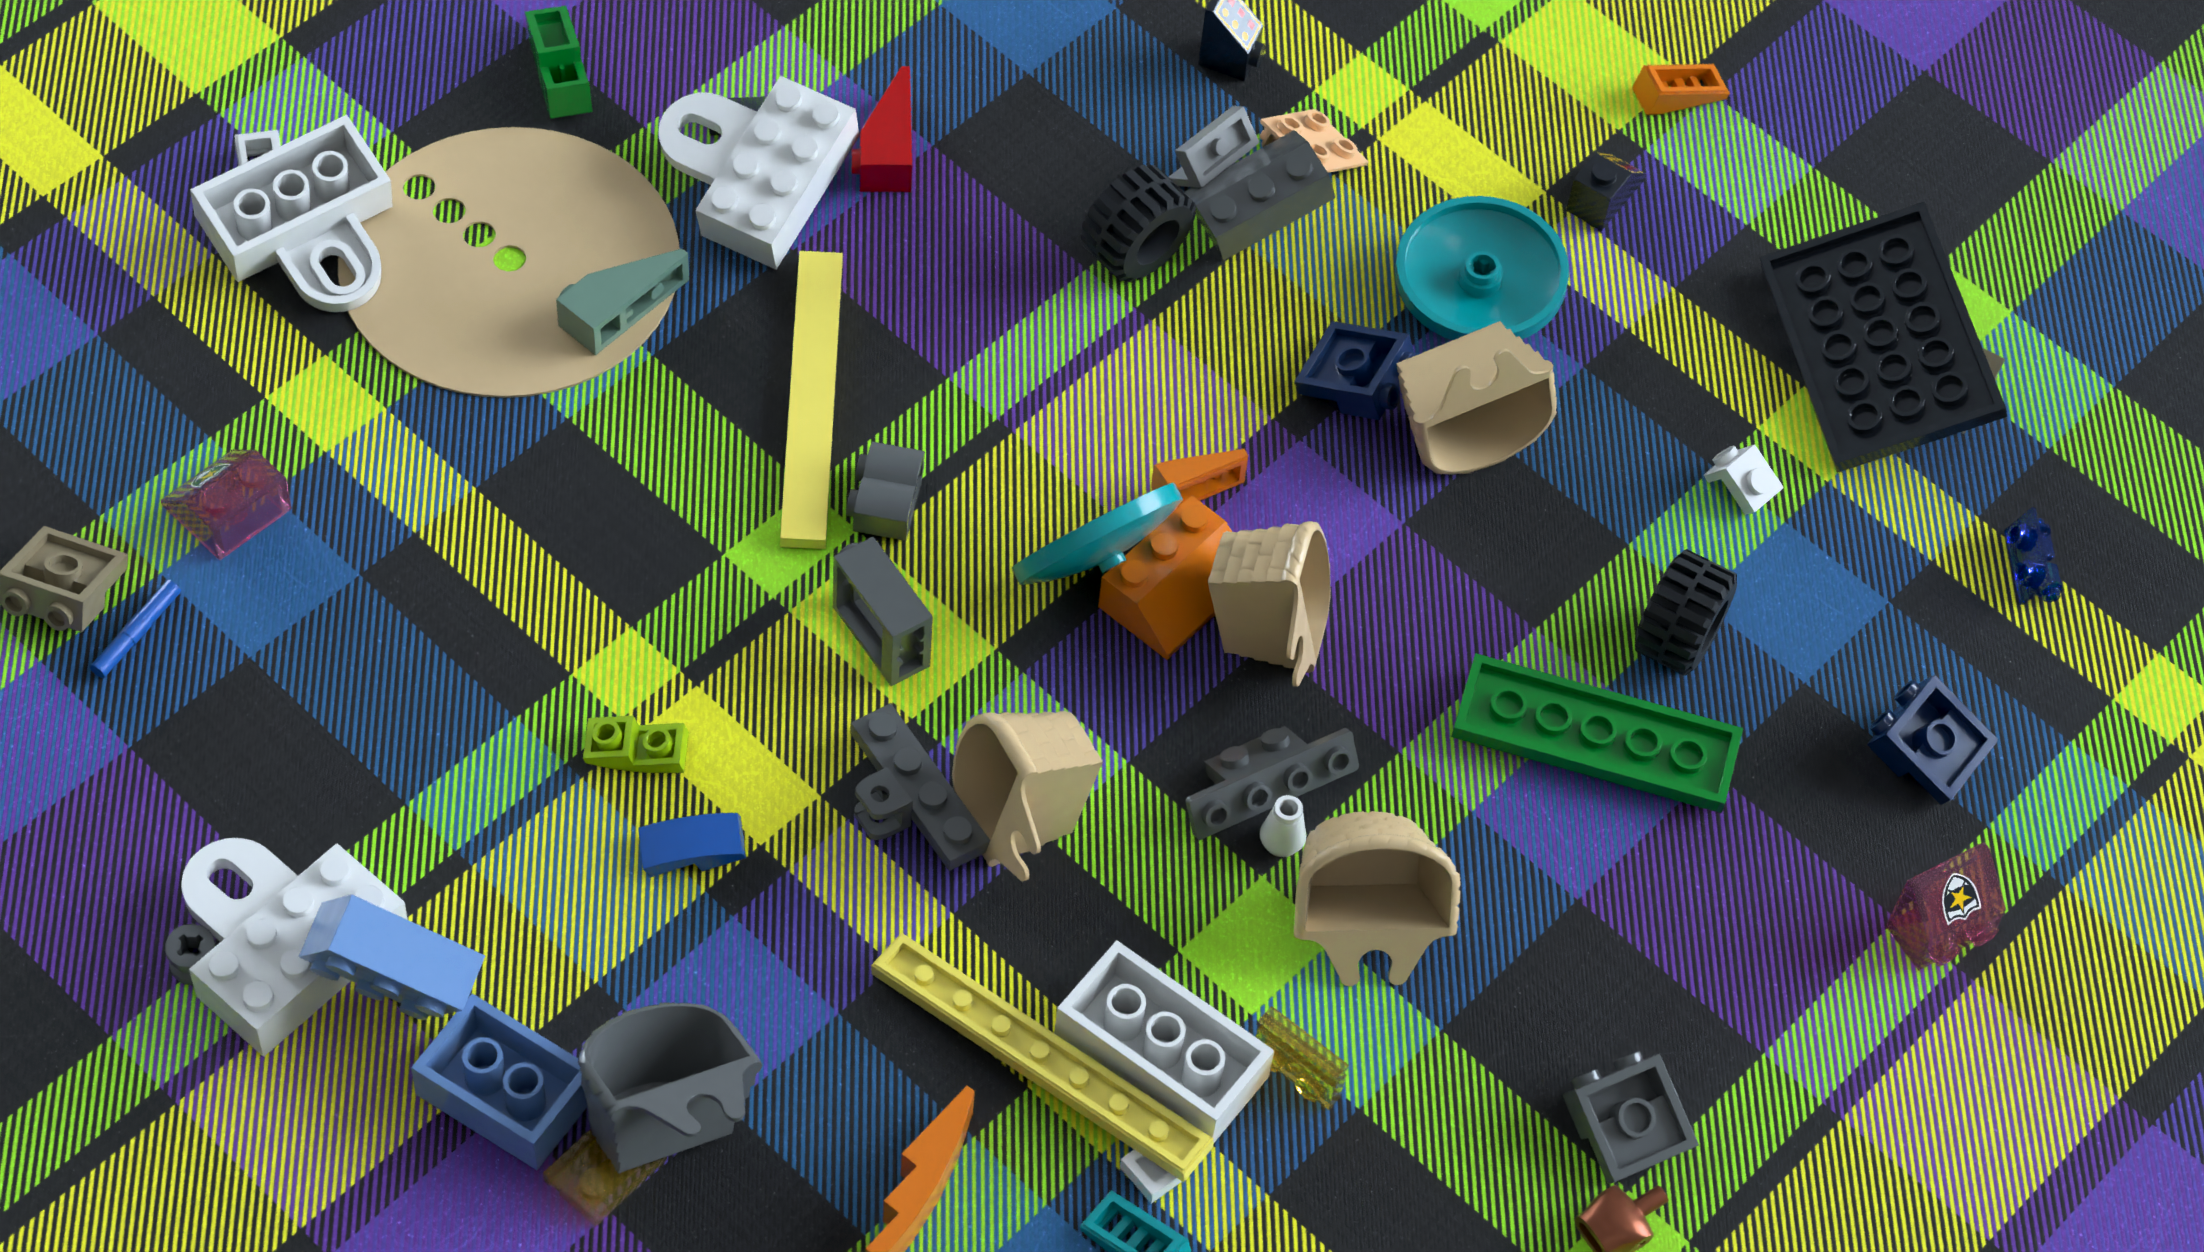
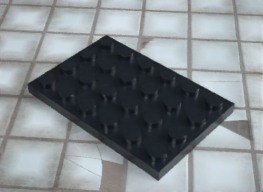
(1882, 337)

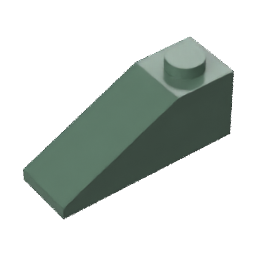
(616, 298)

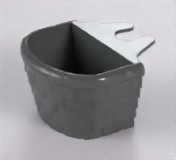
(664, 1081)

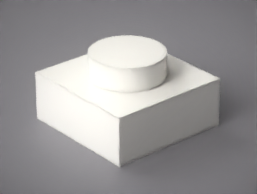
(1147, 1176)

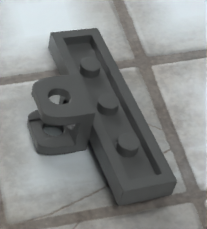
(910, 789)

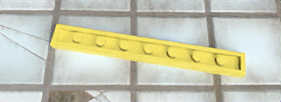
(811, 401)
(1043, 1057)

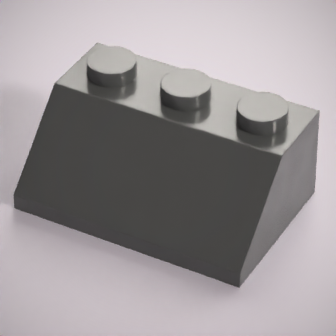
(1262, 194)

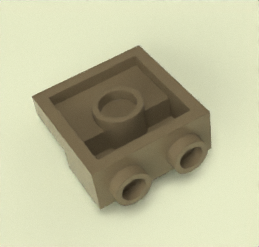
(60, 579)

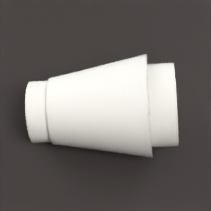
(1284, 827)

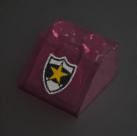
(230, 501)
(1948, 908)

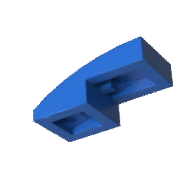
(690, 840)

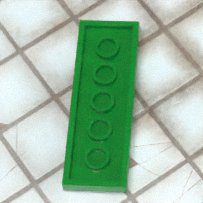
(1598, 733)

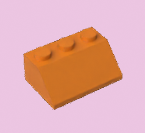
(1164, 581)

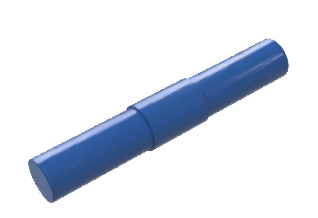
(135, 629)

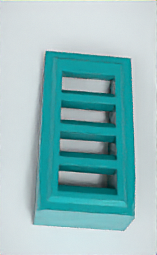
(1148, 1228)

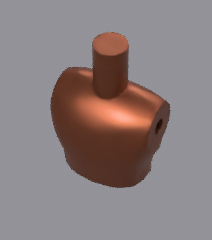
(1617, 1222)

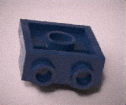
(1356, 369)
(1931, 738)

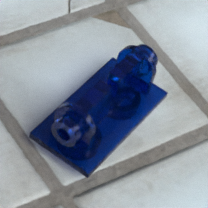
(2029, 551)

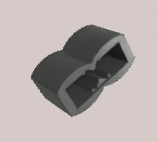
(887, 490)

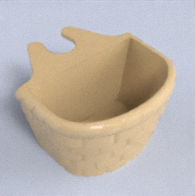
(1477, 399)
(1273, 594)
(1024, 780)
(1374, 887)

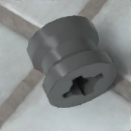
(177, 951)

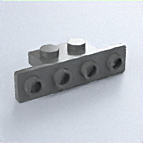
(1263, 770)

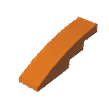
(926, 1171)

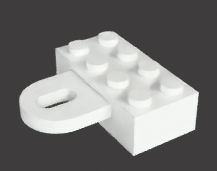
(764, 166)
(299, 209)
(256, 968)

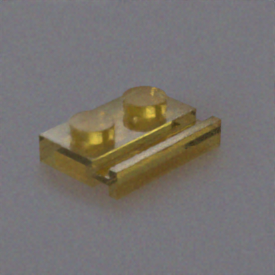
(1302, 1059)
(591, 1181)

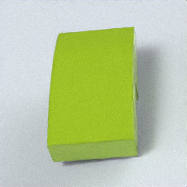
(632, 747)

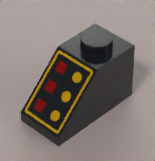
(1231, 39)
(1603, 189)

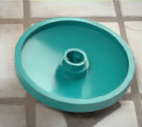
(1481, 265)
(1100, 540)

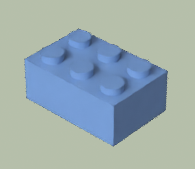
(390, 957)
(502, 1081)

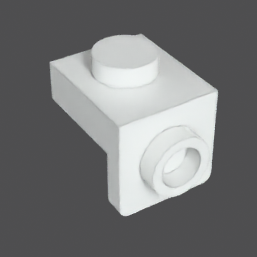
(1745, 476)

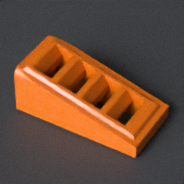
(1658, 98)
(1202, 474)

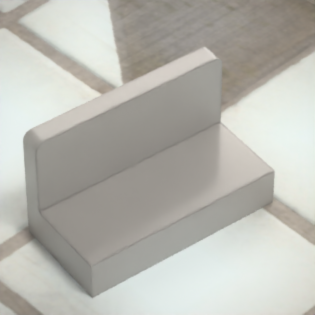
(1214, 148)

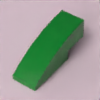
(558, 62)

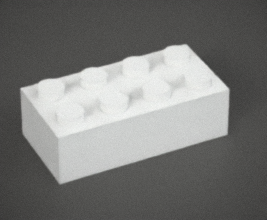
(1164, 1040)

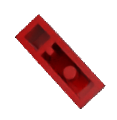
(887, 141)

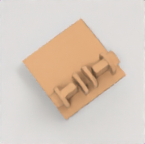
(1329, 145)

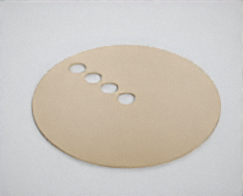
(490, 330)

